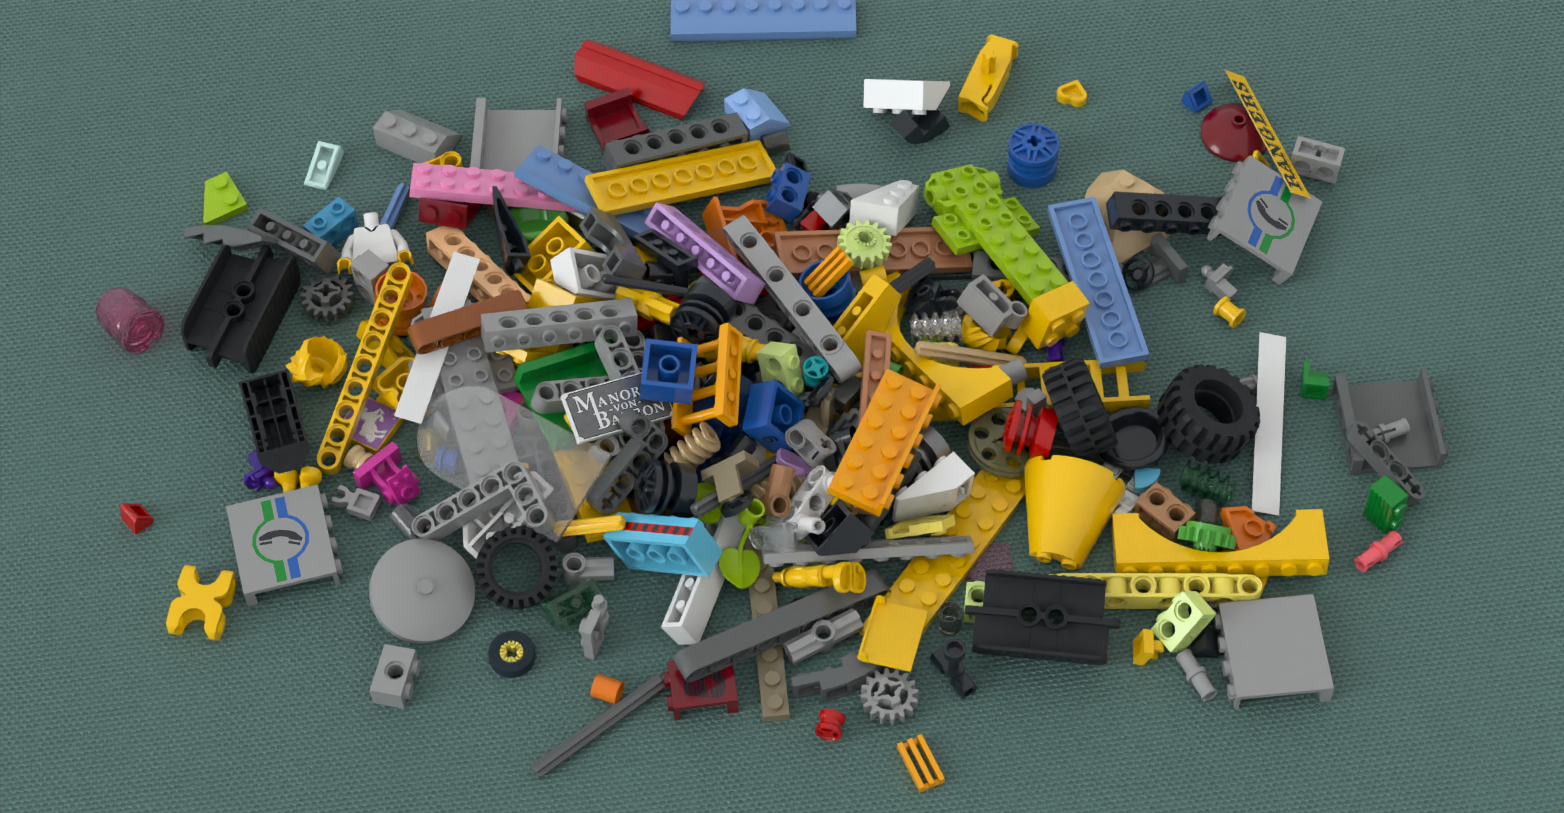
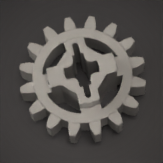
(887, 700)

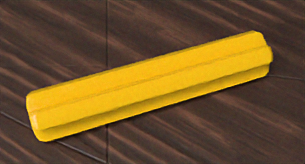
(595, 525)

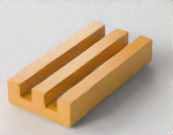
(830, 270)
(911, 744)

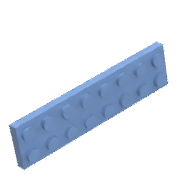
(1096, 272)

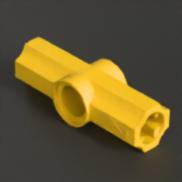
(649, 304)

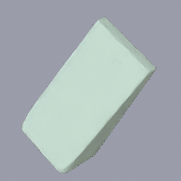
(323, 165)

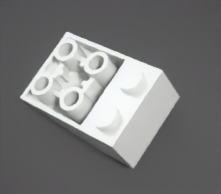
(935, 490)

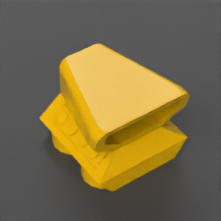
(392, 382)

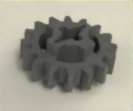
(327, 297)

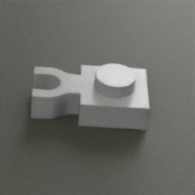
(359, 504)

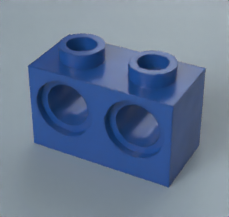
(787, 191)

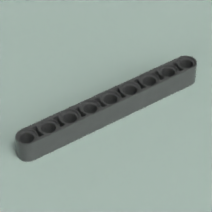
(773, 628)

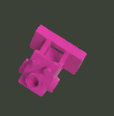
(381, 470)

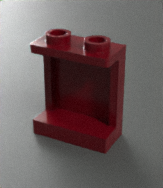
(614, 117)

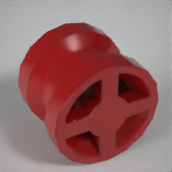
(830, 724)

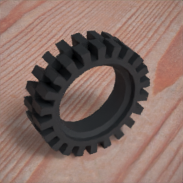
(524, 537)

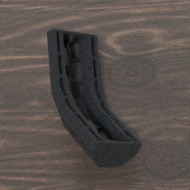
(275, 421)

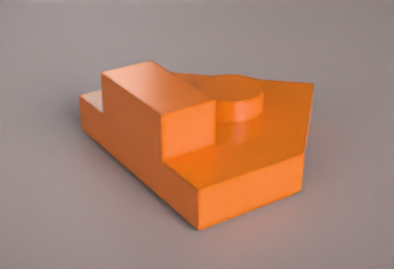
(1246, 527)

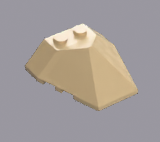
(1124, 243)

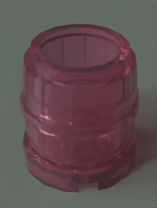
(129, 319)

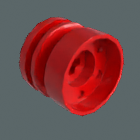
(1030, 430)

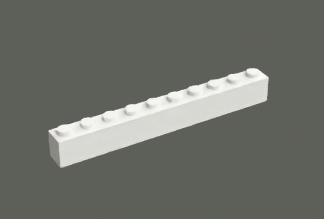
(697, 594)

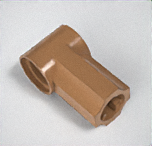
(778, 489)

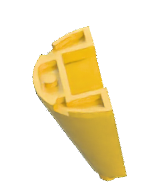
(1068, 507)

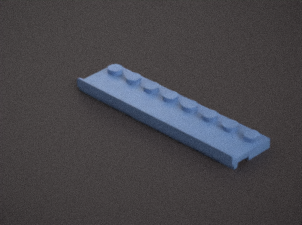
(761, 19)
(566, 183)

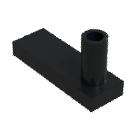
(668, 254)

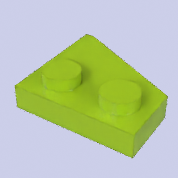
(222, 200)

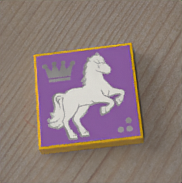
(375, 426)

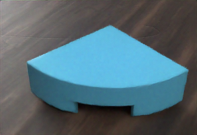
(1145, 479)

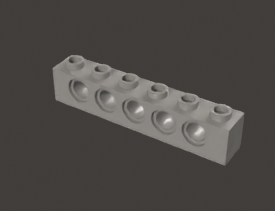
(556, 324)

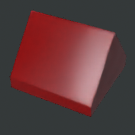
(135, 517)

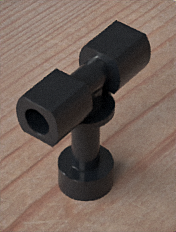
(949, 661)

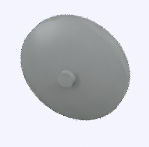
(422, 591)

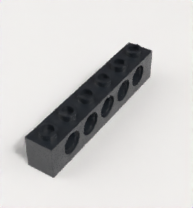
(1161, 213)

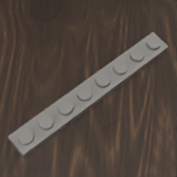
(880, 551)

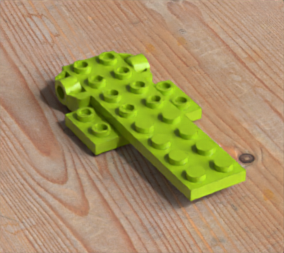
(979, 218)

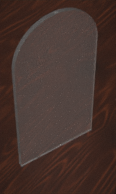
(479, 431)

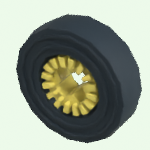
(512, 642)

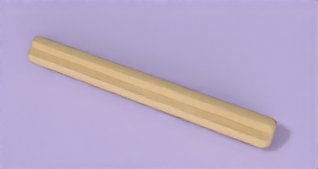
(963, 354)

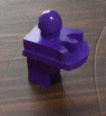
(260, 476)

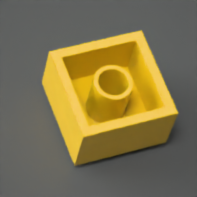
(1055, 315)

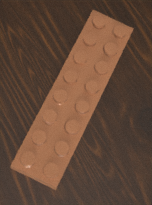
(909, 247)

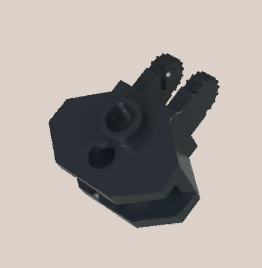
(931, 298)

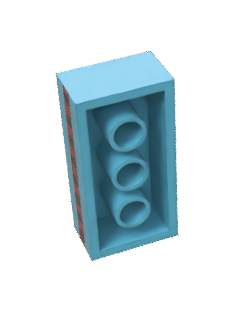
(665, 544)

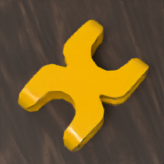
(201, 602)

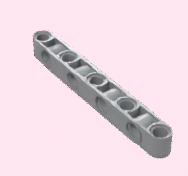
(792, 299)

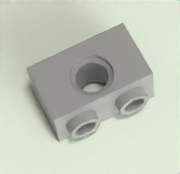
(392, 662)

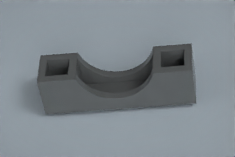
(609, 235)

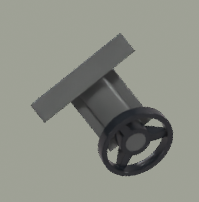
(1165, 264)

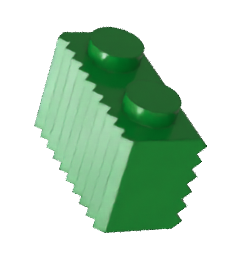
(1386, 505)

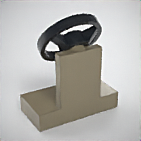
(825, 414)
(726, 479)

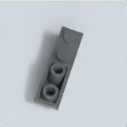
(833, 681)

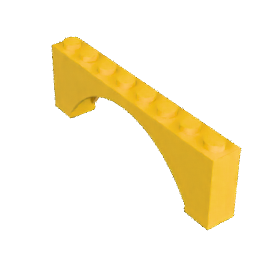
(964, 391)
(1294, 551)

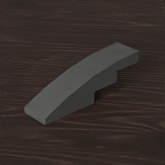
(236, 238)

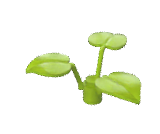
(736, 565)

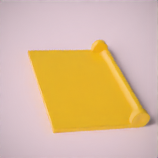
(892, 635)

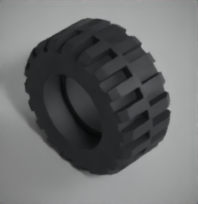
(1079, 408)
(1195, 431)

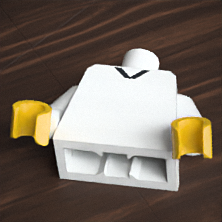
(380, 239)

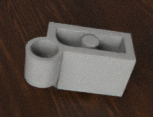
(990, 306)

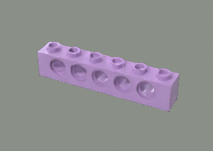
(712, 257)

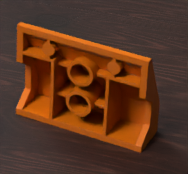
(718, 216)

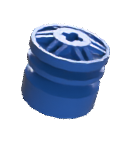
(1033, 155)
(836, 298)

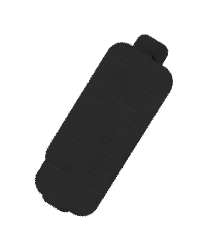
(244, 287)
(1077, 639)

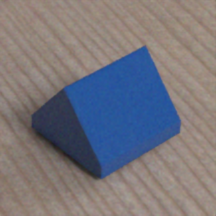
(1197, 97)

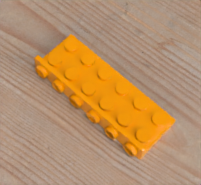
(884, 443)

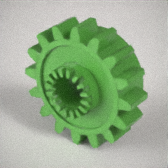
(1207, 536)

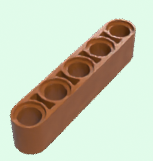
(460, 323)

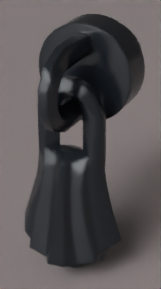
(809, 202)

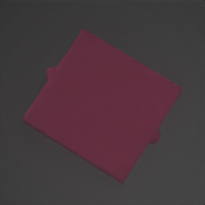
(994, 557)

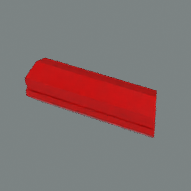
(647, 81)

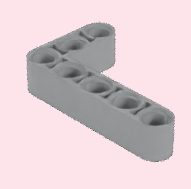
(607, 354)
(554, 389)
(485, 502)

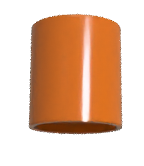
(607, 689)

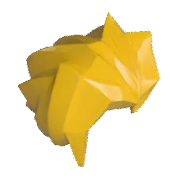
(976, 338)
(318, 362)

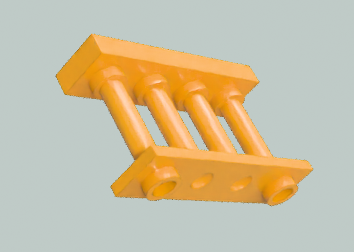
(726, 386)

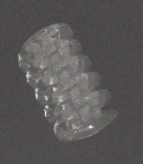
(936, 327)

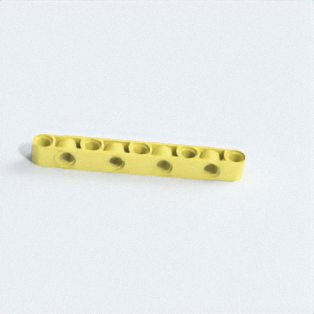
(1163, 587)

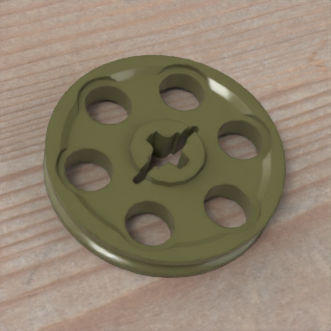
(994, 445)

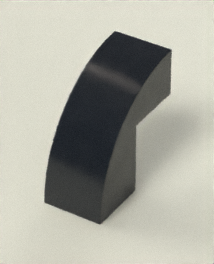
(920, 127)

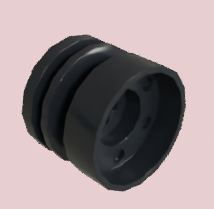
(702, 313)
(665, 488)

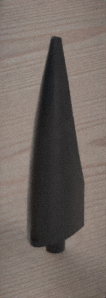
(510, 238)

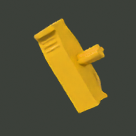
(987, 77)

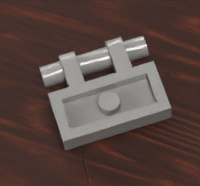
(594, 626)

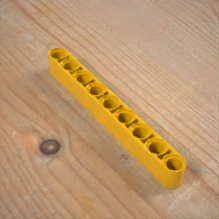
(364, 380)

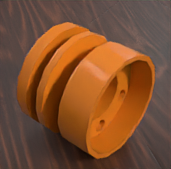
(412, 307)

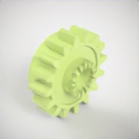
(865, 244)

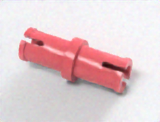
(1378, 551)

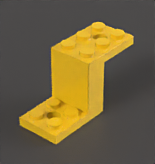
(547, 294)

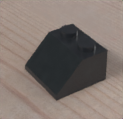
(842, 533)

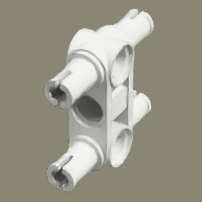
(814, 492)

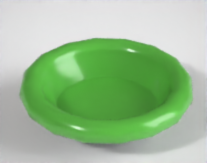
(534, 221)

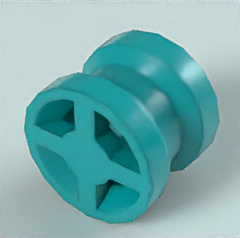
(816, 365)

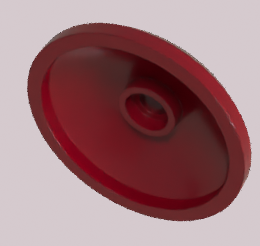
(1228, 138)

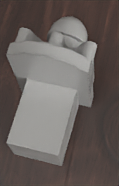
(1217, 281)
(1032, 396)

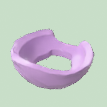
(793, 460)

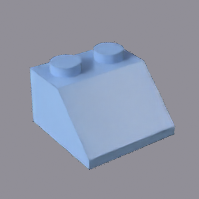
(756, 112)

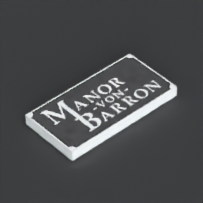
(597, 409)

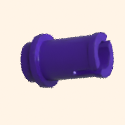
(1055, 352)

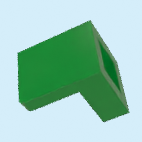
(1313, 383)

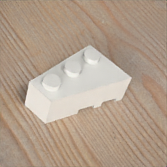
(888, 206)

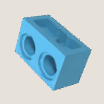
(333, 222)

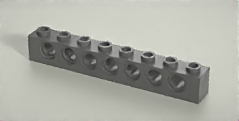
(770, 330)

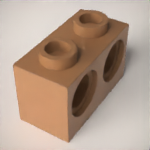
(1160, 516)

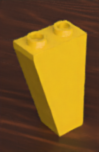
(867, 311)

